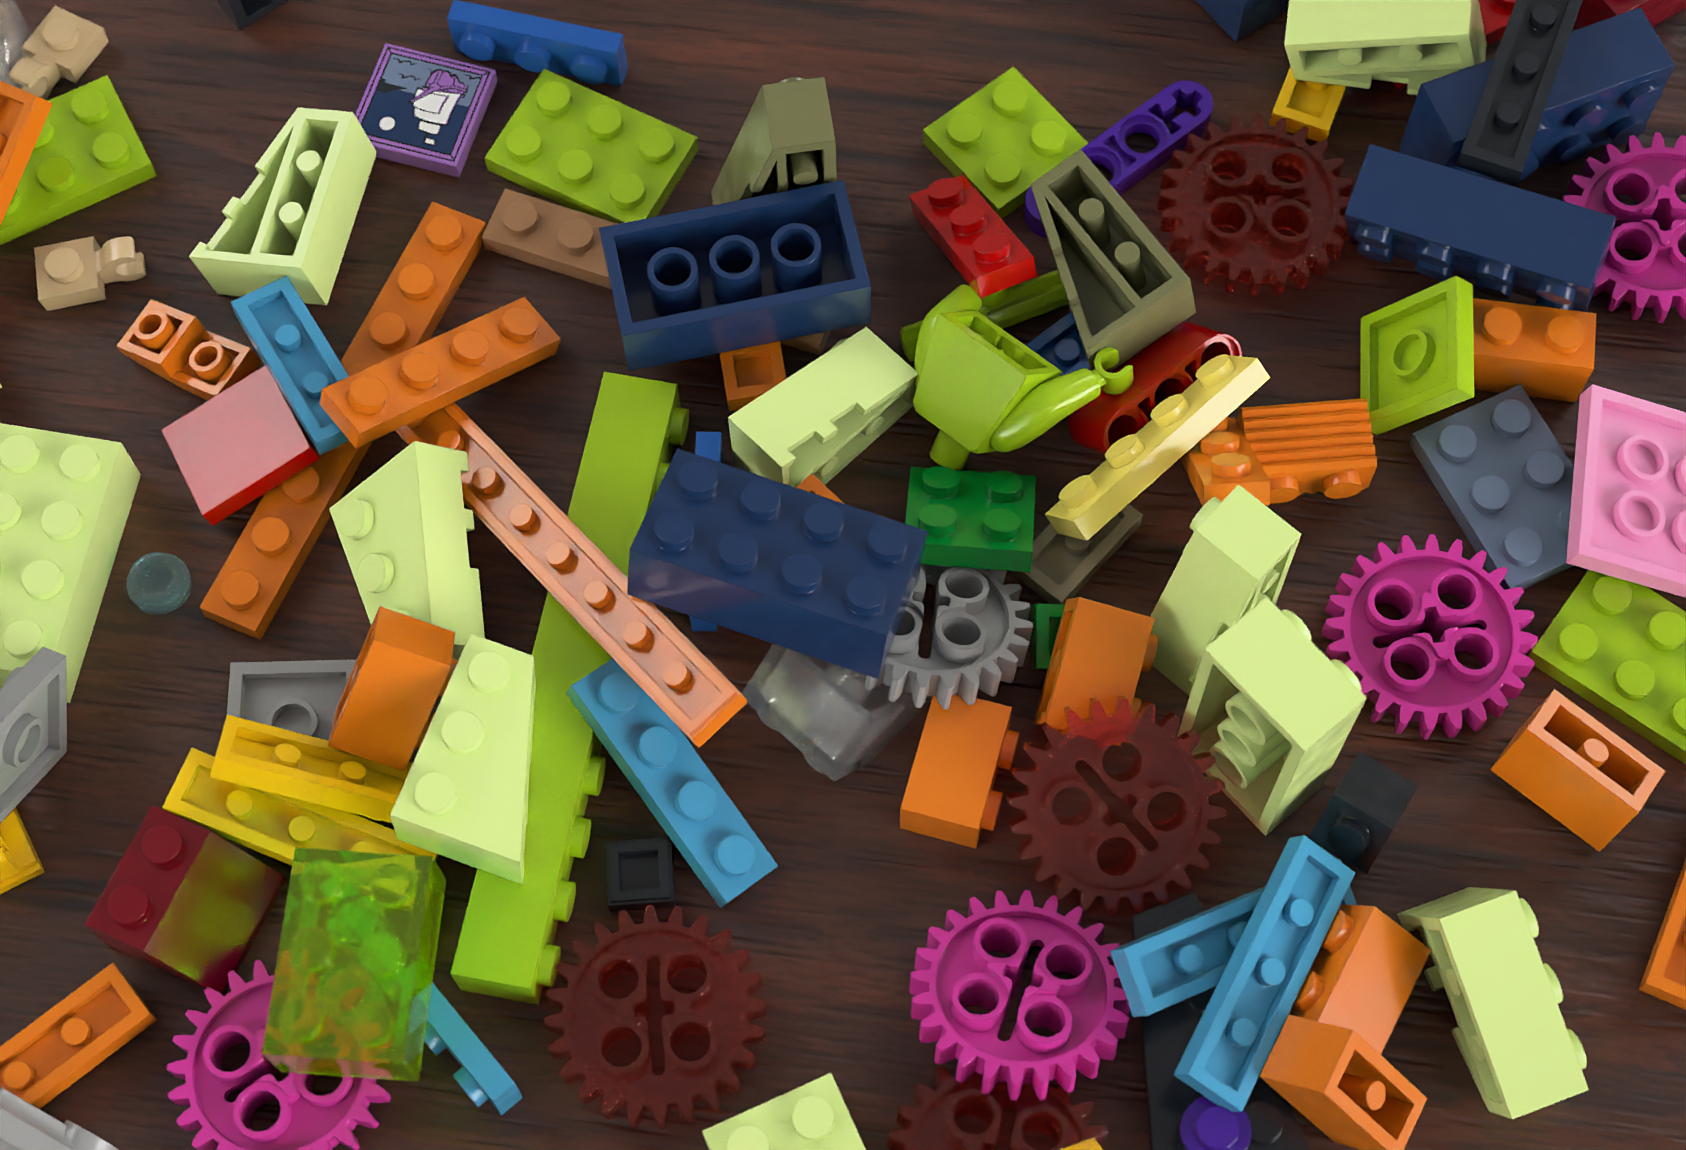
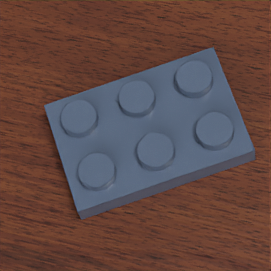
(1503, 484)

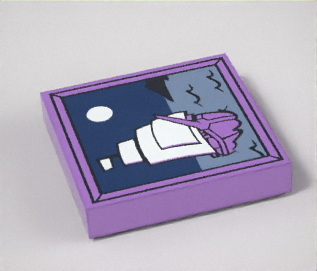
(425, 108)

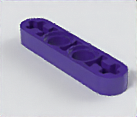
(1150, 118)

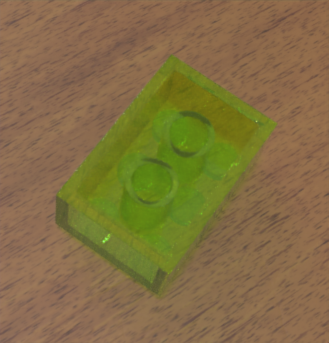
(355, 964)

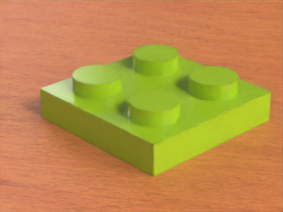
(1002, 140)
(1418, 355)

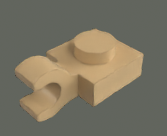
(58, 48)
(78, 269)

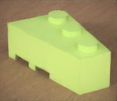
(1382, 40)
(294, 211)
(823, 412)
(1224, 571)
(474, 764)

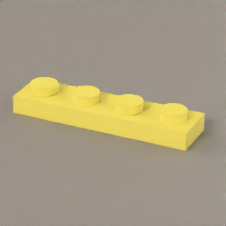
(1143, 457)

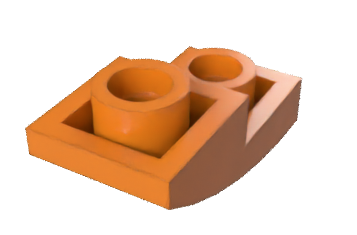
(185, 352)

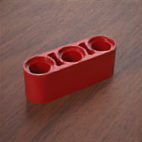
(1158, 372)

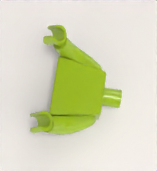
(992, 388)

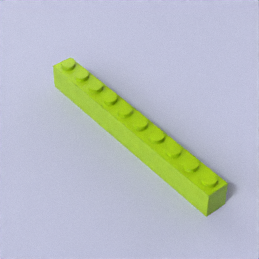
(512, 926)

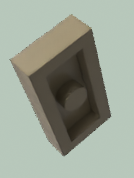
(1066, 563)

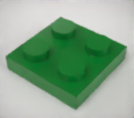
(973, 517)

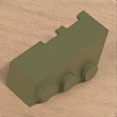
(782, 143)
(1110, 265)

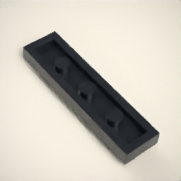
(1518, 88)

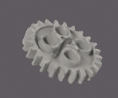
(975, 636)

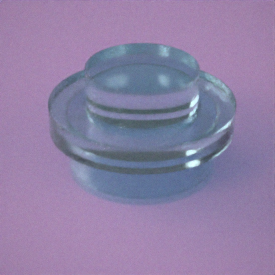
(159, 583)

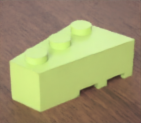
(410, 541)
(1500, 998)

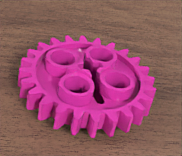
(1654, 179)
(1444, 686)
(959, 974)
(304, 1118)

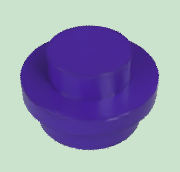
(1214, 1127)

